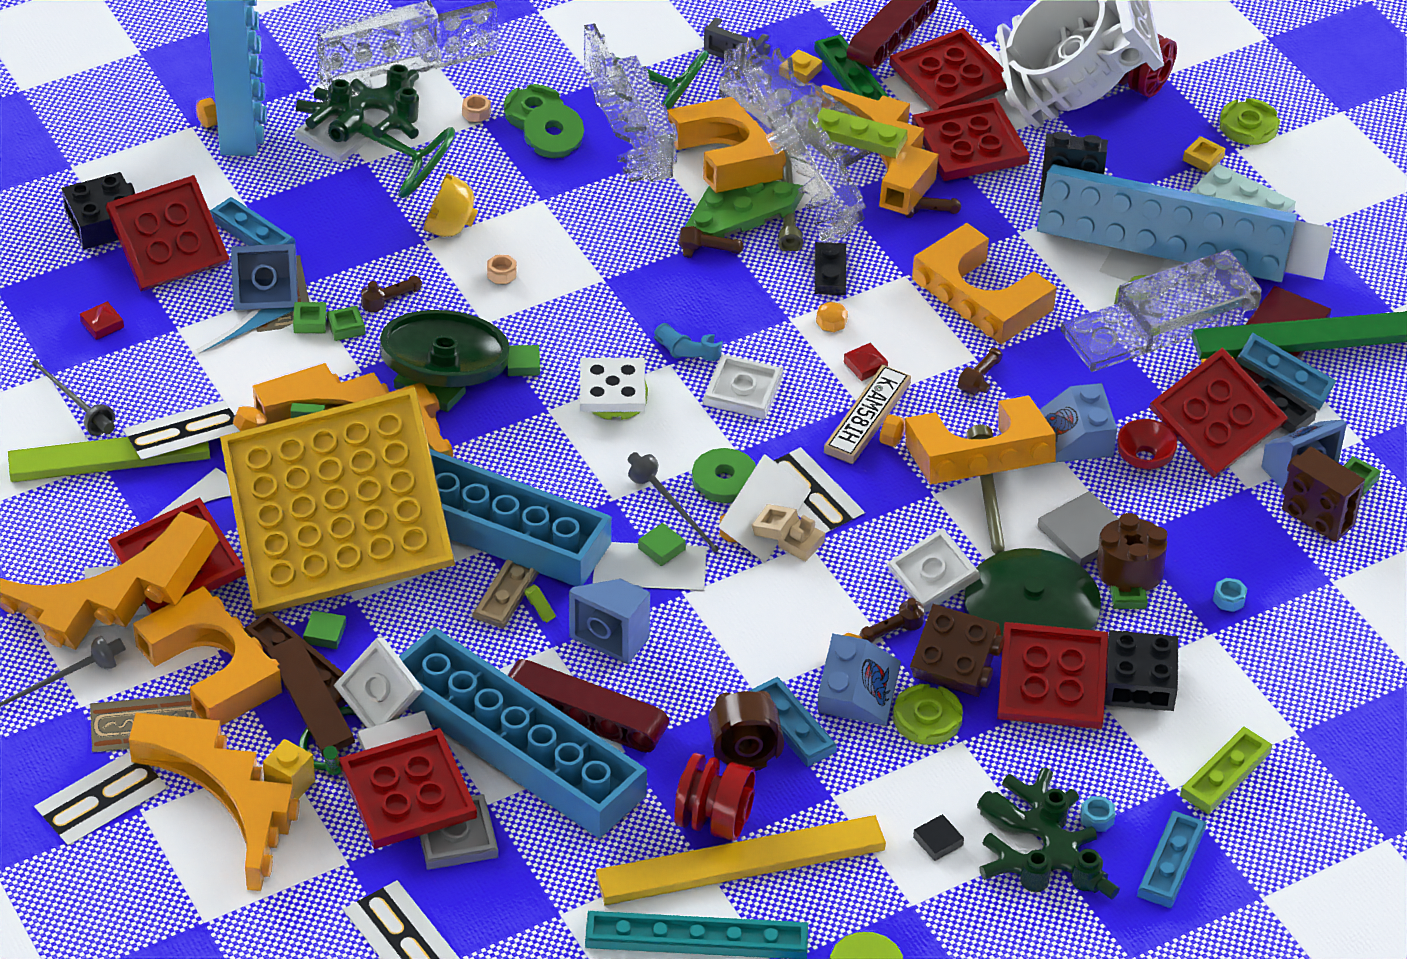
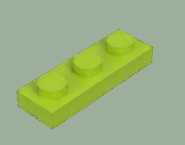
(862, 132)
(1226, 770)

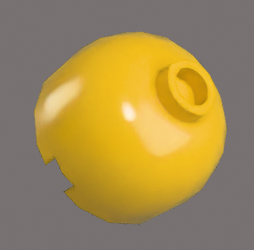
(451, 208)

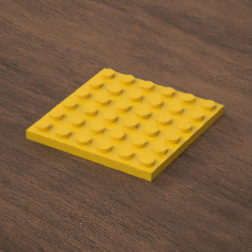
(336, 501)

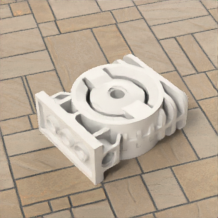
(1073, 52)

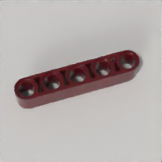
(888, 30)
(595, 707)

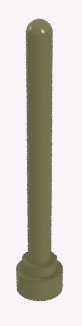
(790, 236)
(989, 494)

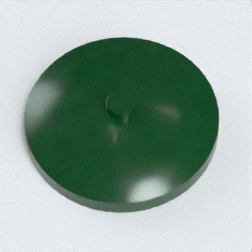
(444, 348)
(1034, 590)

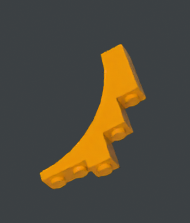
(913, 168)
(322, 387)
(114, 596)
(232, 776)

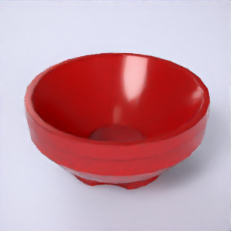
(1150, 437)

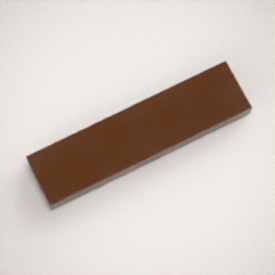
(272, 631)
(311, 695)

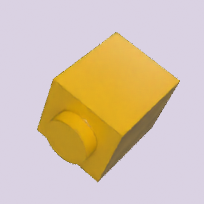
(291, 766)

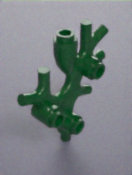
(394, 98)
(1046, 821)

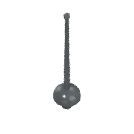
(98, 418)
(644, 470)
(101, 654)

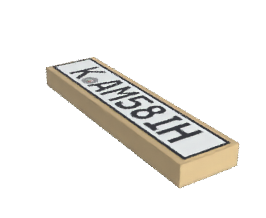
(867, 414)

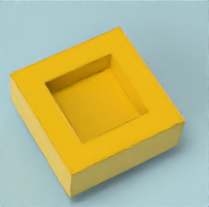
(805, 66)
(1204, 154)

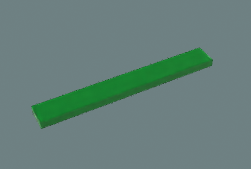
(1306, 334)

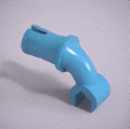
(682, 346)

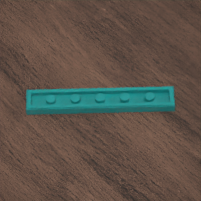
(696, 935)

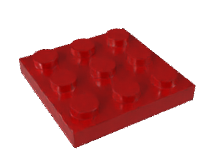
(949, 70)
(971, 139)
(167, 233)
(1218, 412)
(218, 569)
(1053, 675)
(407, 788)

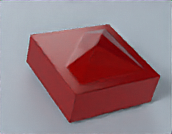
(101, 320)
(865, 361)

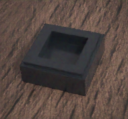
(938, 837)

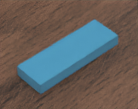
(248, 225)
(1286, 371)
(798, 725)
(1172, 859)

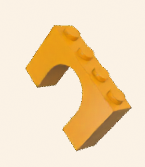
(726, 122)
(995, 312)
(946, 457)
(203, 621)

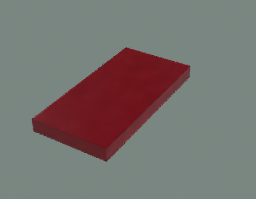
(1281, 307)

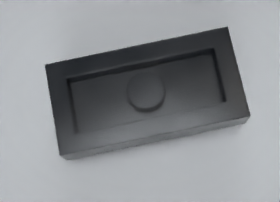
(830, 268)
(1298, 412)

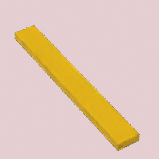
(740, 860)

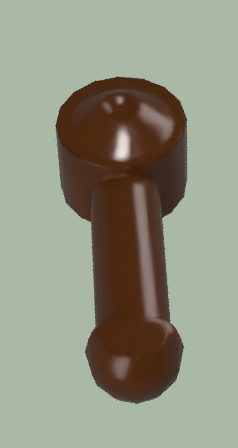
(952, 206)
(692, 239)
(374, 296)
(973, 380)
(909, 617)

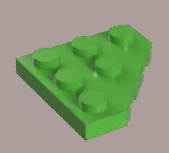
(744, 207)

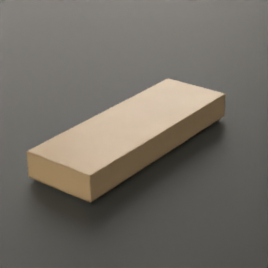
(504, 594)

